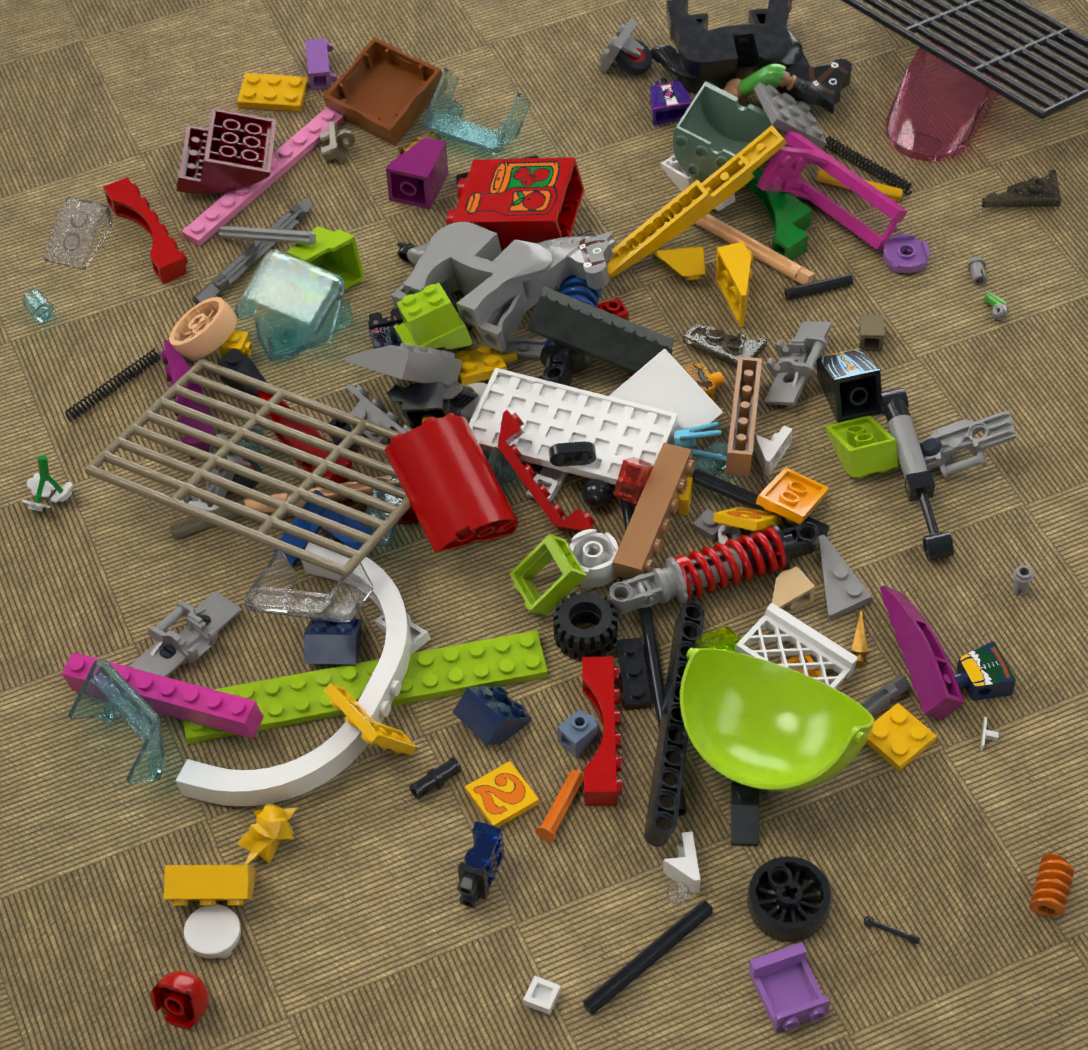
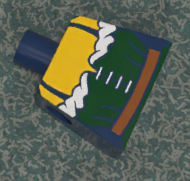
(985, 673)

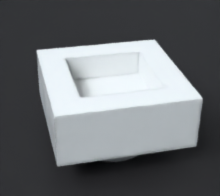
(542, 995)

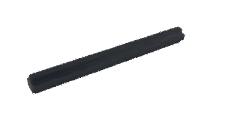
(743, 496)
(647, 957)

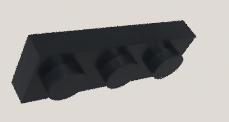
(633, 673)

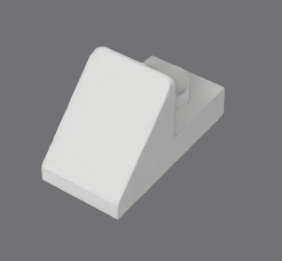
(771, 452)
(685, 867)

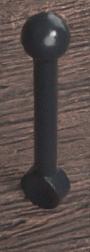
(869, 922)

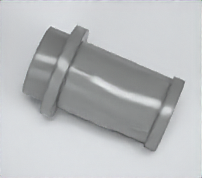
(976, 266)
(1022, 577)

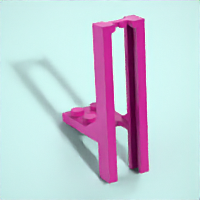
(784, 176)

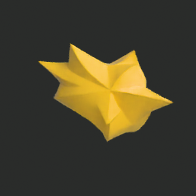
(268, 832)

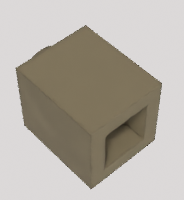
(871, 332)

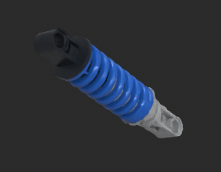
(560, 360)

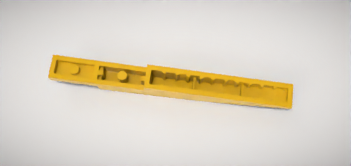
(694, 202)

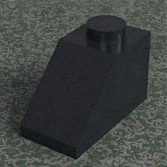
(240, 363)
(744, 815)

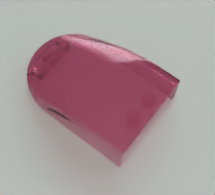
(937, 108)

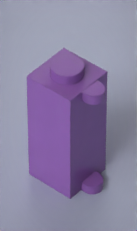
(318, 63)

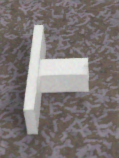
(987, 734)

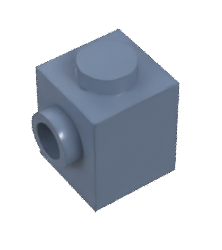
(578, 732)

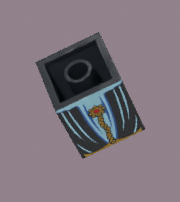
(850, 384)

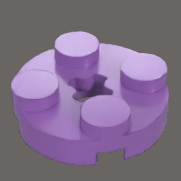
(901, 263)

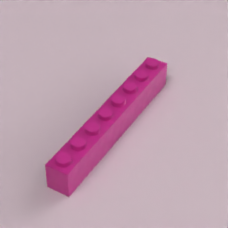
(178, 698)

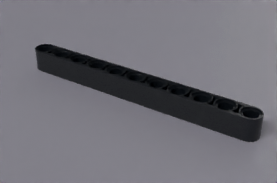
(672, 736)

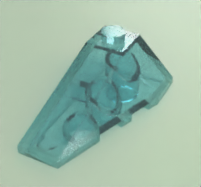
(279, 335)

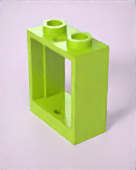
(523, 574)

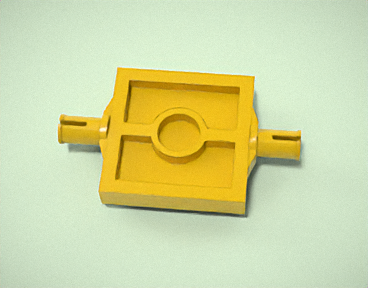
(481, 363)

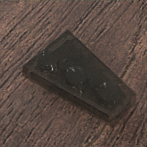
(721, 345)

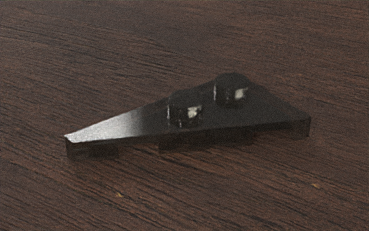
(1031, 193)

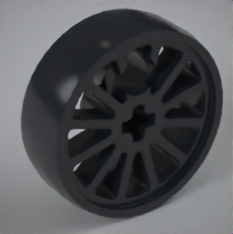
(789, 899)

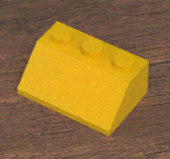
(209, 884)

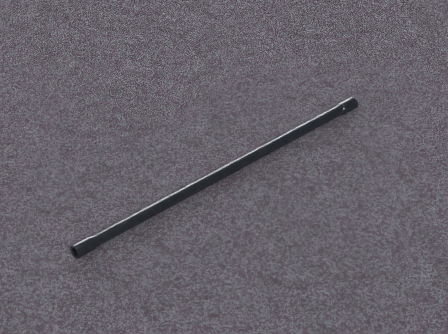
(652, 652)

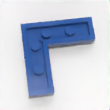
(315, 528)

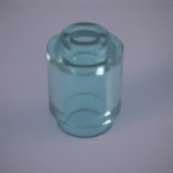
(38, 305)

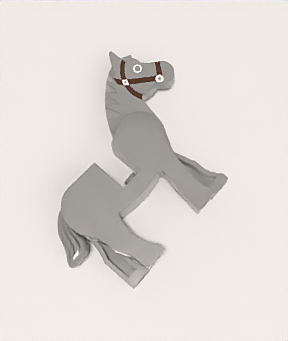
(500, 283)

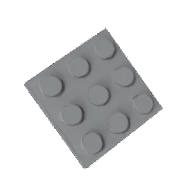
(789, 114)

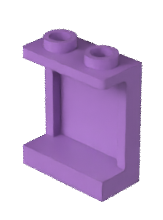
(788, 988)

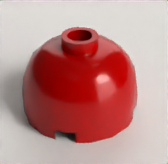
(181, 998)

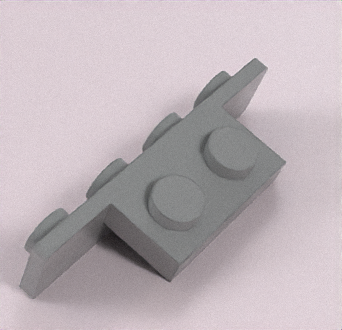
(373, 411)

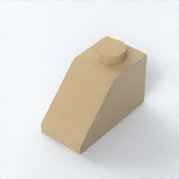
(793, 590)

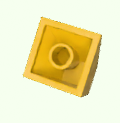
(684, 261)

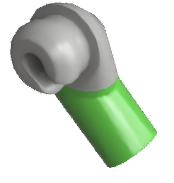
(999, 306)

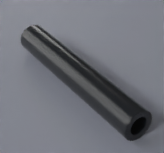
(818, 286)

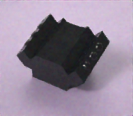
(431, 400)

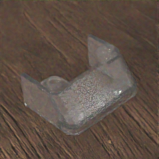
(274, 595)

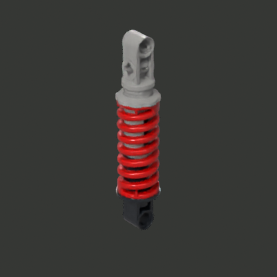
(716, 566)

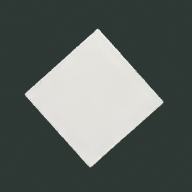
(670, 388)

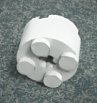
(596, 557)

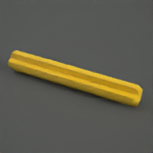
(892, 192)

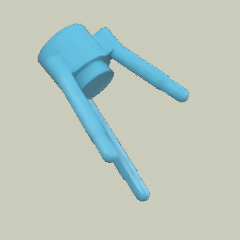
(687, 439)

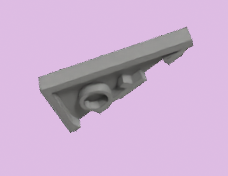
(841, 585)

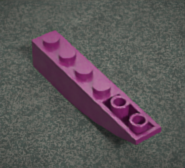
(174, 372)
(923, 657)

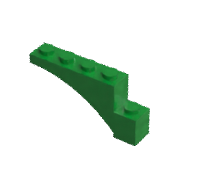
(788, 219)

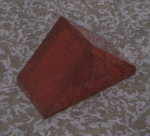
(632, 479)

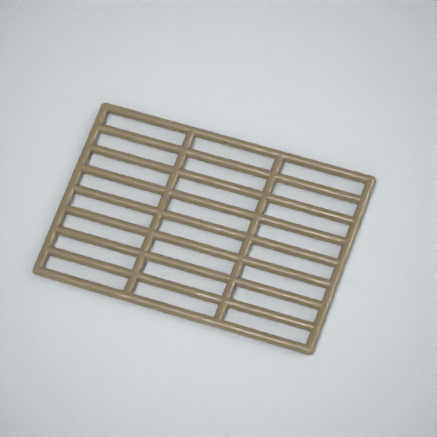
(231, 446)

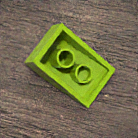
(863, 446)

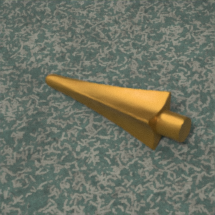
(859, 646)

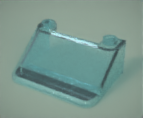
(295, 293)
(109, 695)

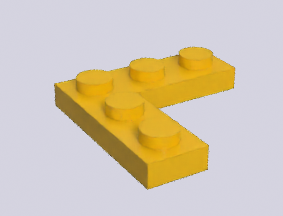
(372, 731)

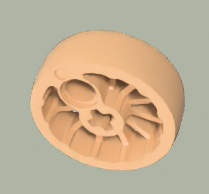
(203, 328)

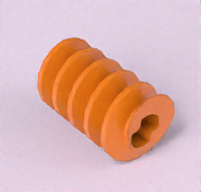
(1052, 886)

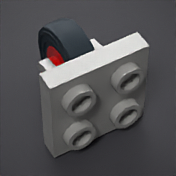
(627, 52)
(229, 475)

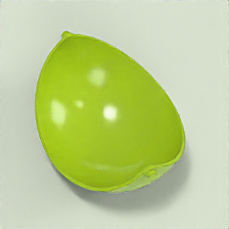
(768, 721)

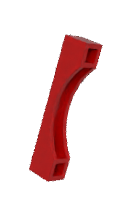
(127, 202)
(600, 774)

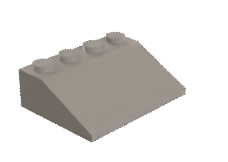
(411, 363)

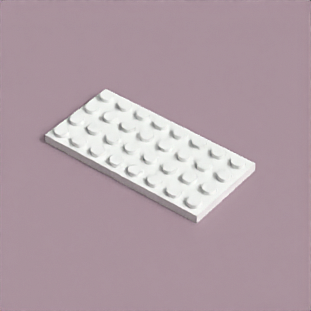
(569, 414)

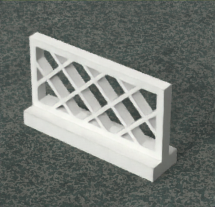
(807, 643)

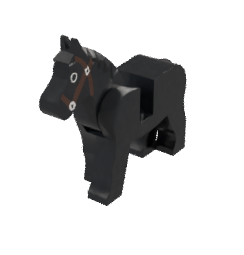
(763, 41)

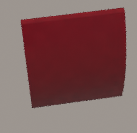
(227, 154)

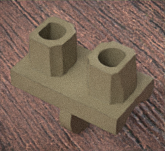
(335, 142)

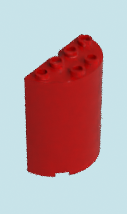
(450, 484)

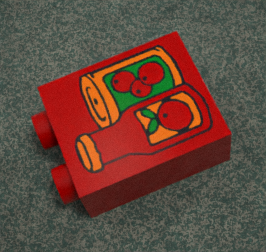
(521, 198)

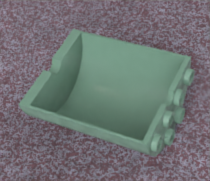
(715, 131)

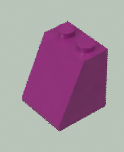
(418, 174)

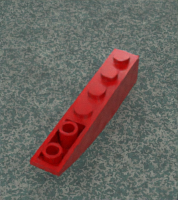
(302, 446)

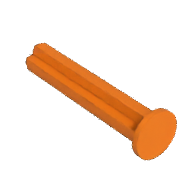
(560, 806)

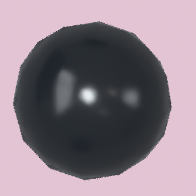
(596, 493)

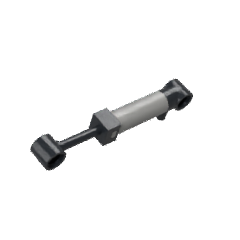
(918, 479)

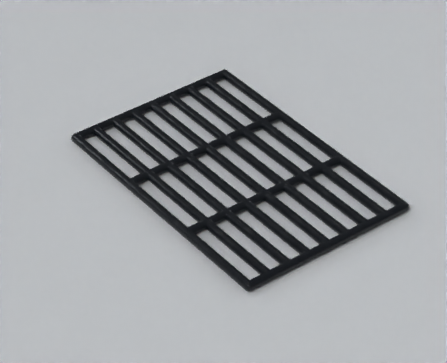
(1004, 56)

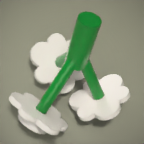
(43, 484)

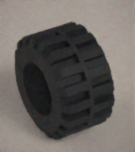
(582, 609)

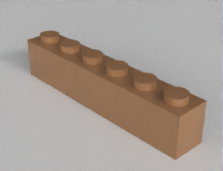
(743, 416)
(654, 512)

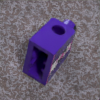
(668, 101)

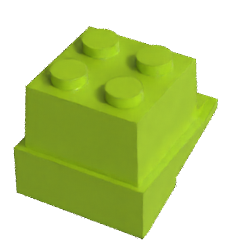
(333, 252)
(431, 320)

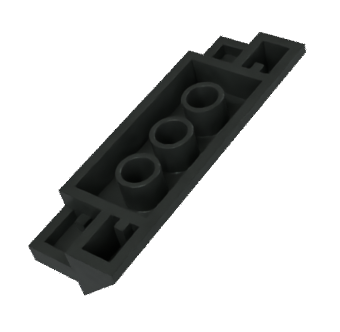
(596, 331)

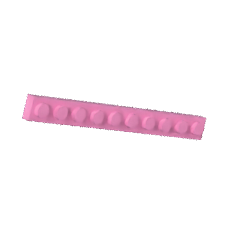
(282, 160)

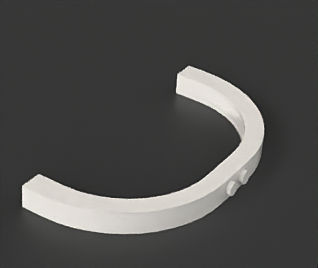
(312, 770)

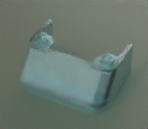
(445, 119)

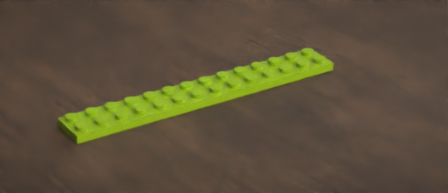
(428, 676)

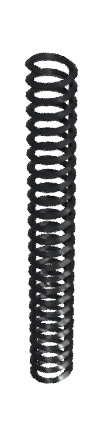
(893, 178)
(113, 385)

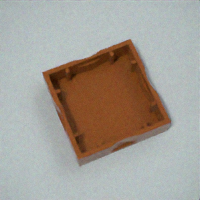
(384, 91)

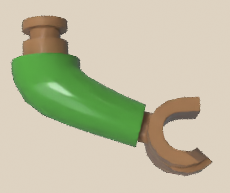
(769, 75)

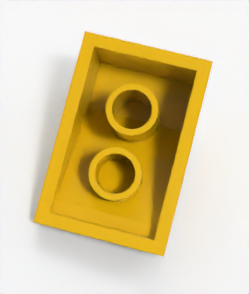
(734, 277)

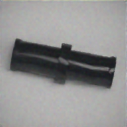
(435, 778)

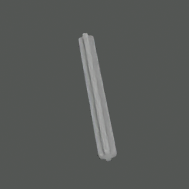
(270, 235)

